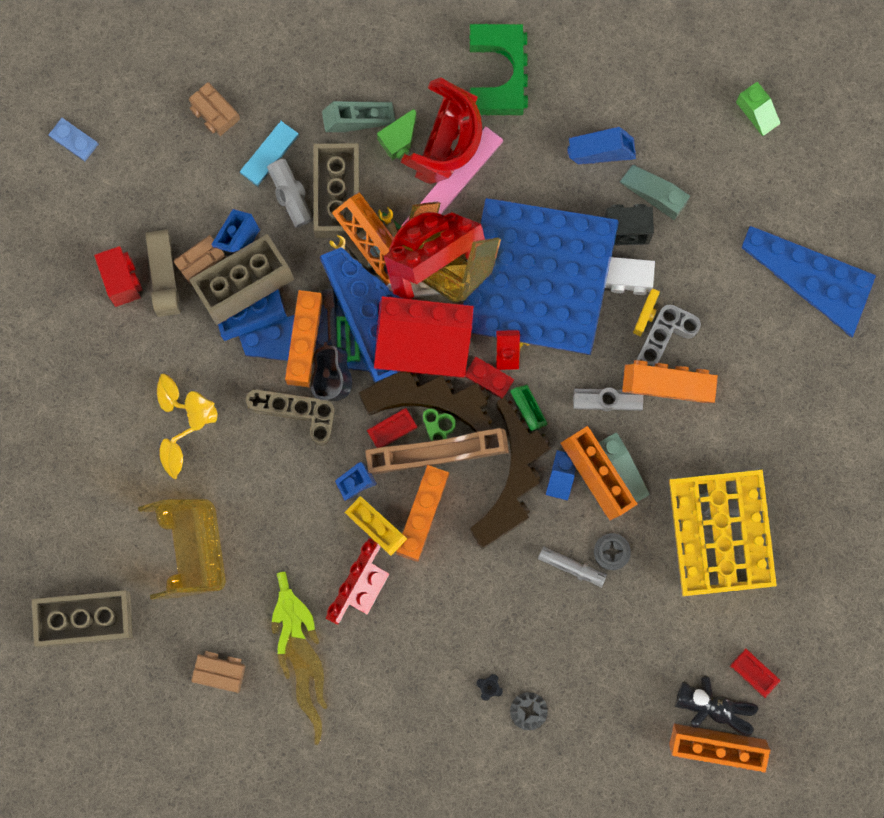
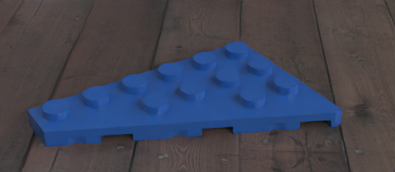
(359, 299)
(275, 339)

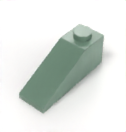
(353, 116)
(656, 191)
(624, 466)

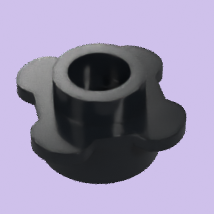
(486, 693)

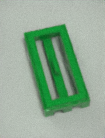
(356, 358)
(529, 407)

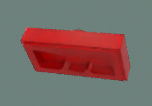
(507, 349)
(392, 428)
(755, 673)

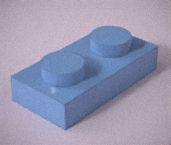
(73, 139)

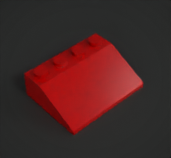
(423, 337)

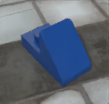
(561, 476)
(355, 481)

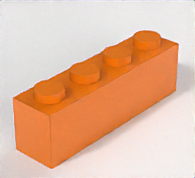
(304, 338)
(669, 383)
(598, 473)
(423, 512)
(719, 747)

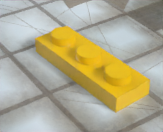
(375, 525)

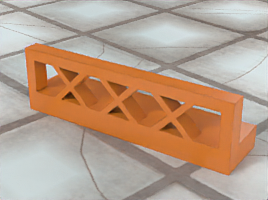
(374, 230)

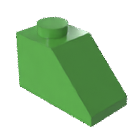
(758, 108)
(398, 136)

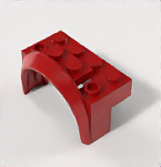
(438, 159)
(417, 265)

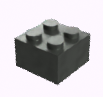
(634, 224)

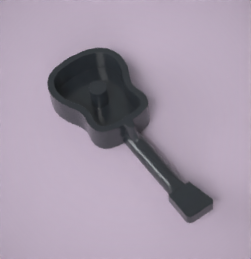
(331, 374)

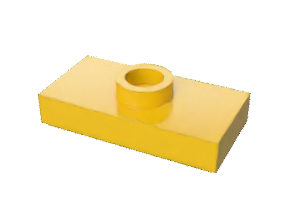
(647, 313)

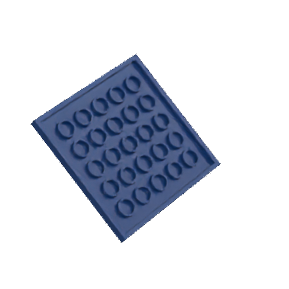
(544, 275)

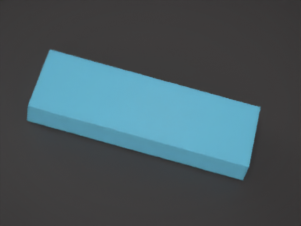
(270, 151)

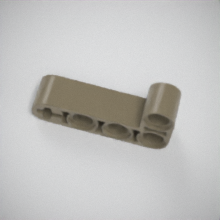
(163, 275)
(289, 411)

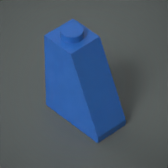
(602, 147)

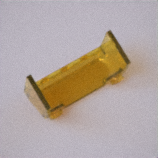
(460, 277)
(195, 545)

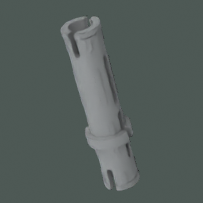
(573, 567)

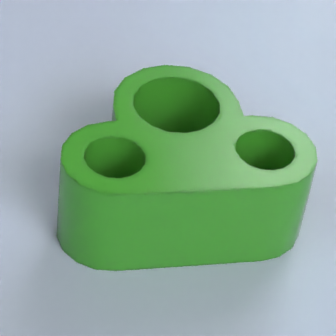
(433, 427)

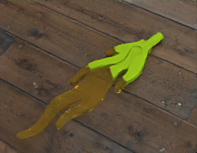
(301, 654)

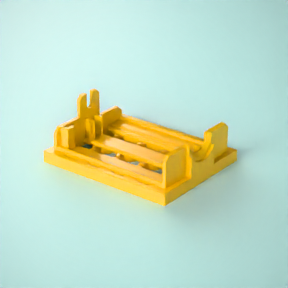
(693, 533)

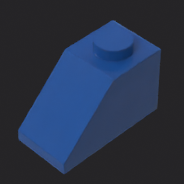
(237, 232)

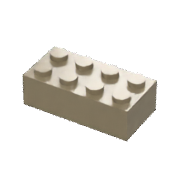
(334, 183)
(242, 279)
(82, 619)

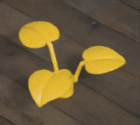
(199, 412)

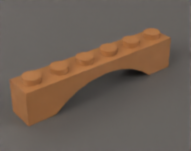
(437, 452)

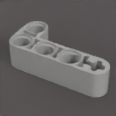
(667, 328)

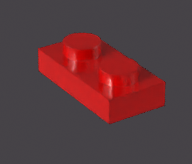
(489, 377)

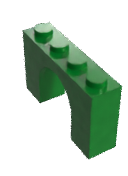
(509, 42)

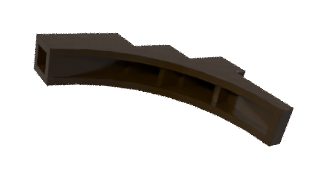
(402, 391)
(525, 449)

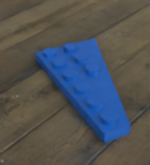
(822, 281)

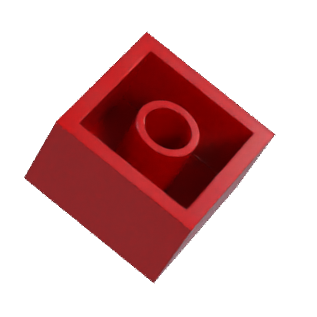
(117, 276)

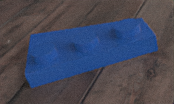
(255, 316)

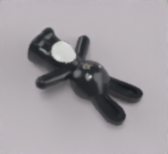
(719, 707)

